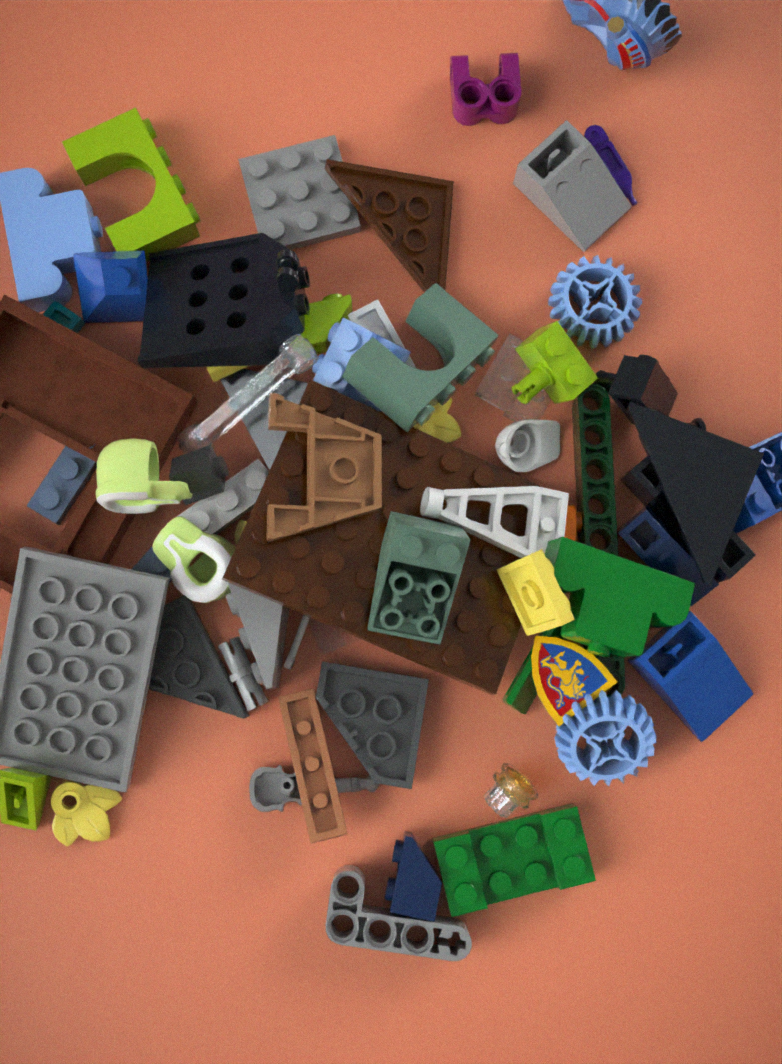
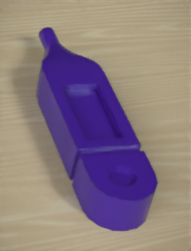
(611, 159)

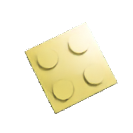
(535, 593)

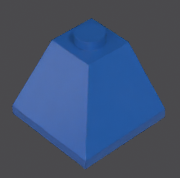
(112, 285)

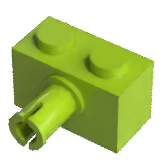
(553, 365)

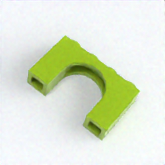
(129, 144)

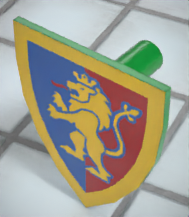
(565, 675)

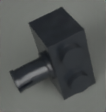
(640, 382)

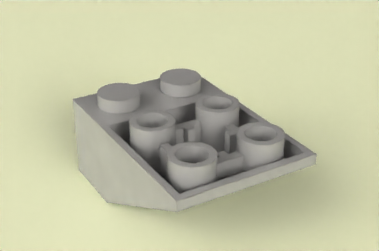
(572, 186)
(262, 632)

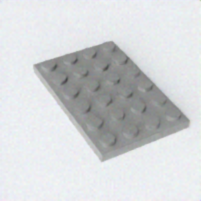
(77, 667)

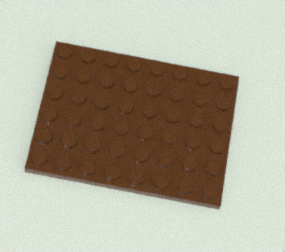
(334, 567)

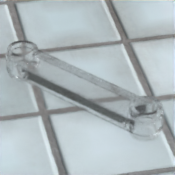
(295, 357)

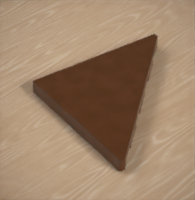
(405, 212)

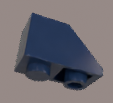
(416, 883)

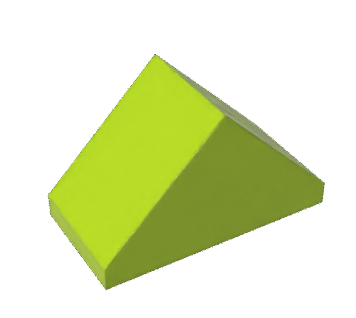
(22, 797)

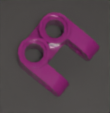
(485, 95)

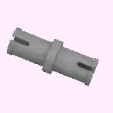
(242, 673)

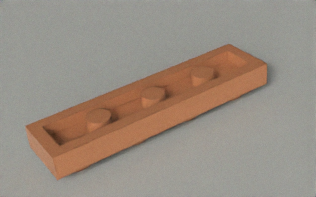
(312, 766)

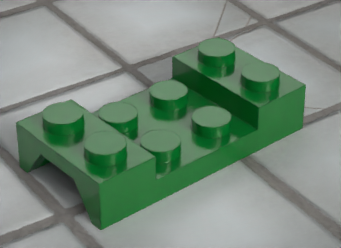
(513, 858)

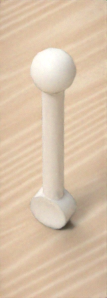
(296, 643)

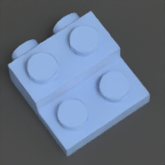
(345, 341)

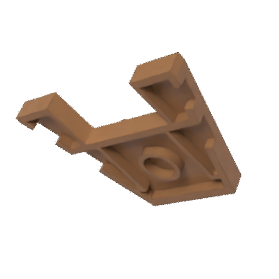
(341, 470)

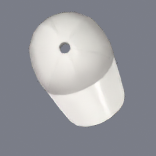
(528, 444)

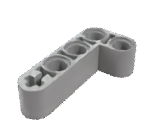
(396, 939)

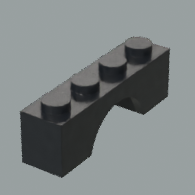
(645, 486)

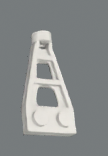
(544, 518)

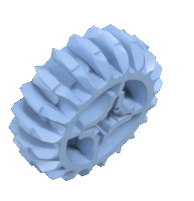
(575, 283)
(603, 726)

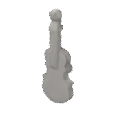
(273, 788)

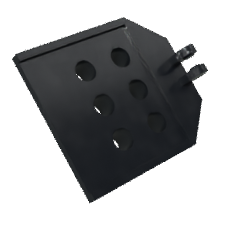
(222, 303)

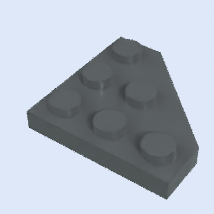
(377, 717)

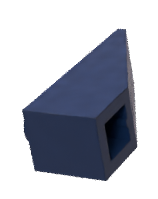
(663, 550)

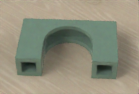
(411, 393)

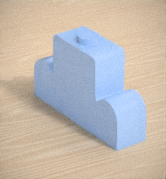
(44, 235)

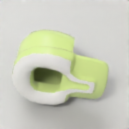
(130, 479)
(178, 546)

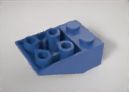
(766, 489)
(692, 675)

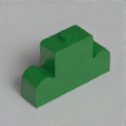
(615, 598)

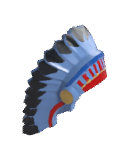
(628, 29)

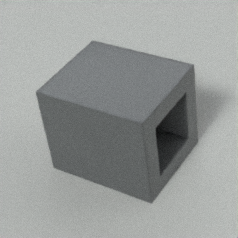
(201, 471)

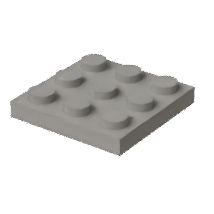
(295, 195)

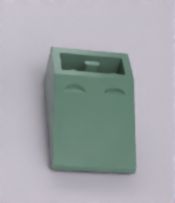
(417, 577)

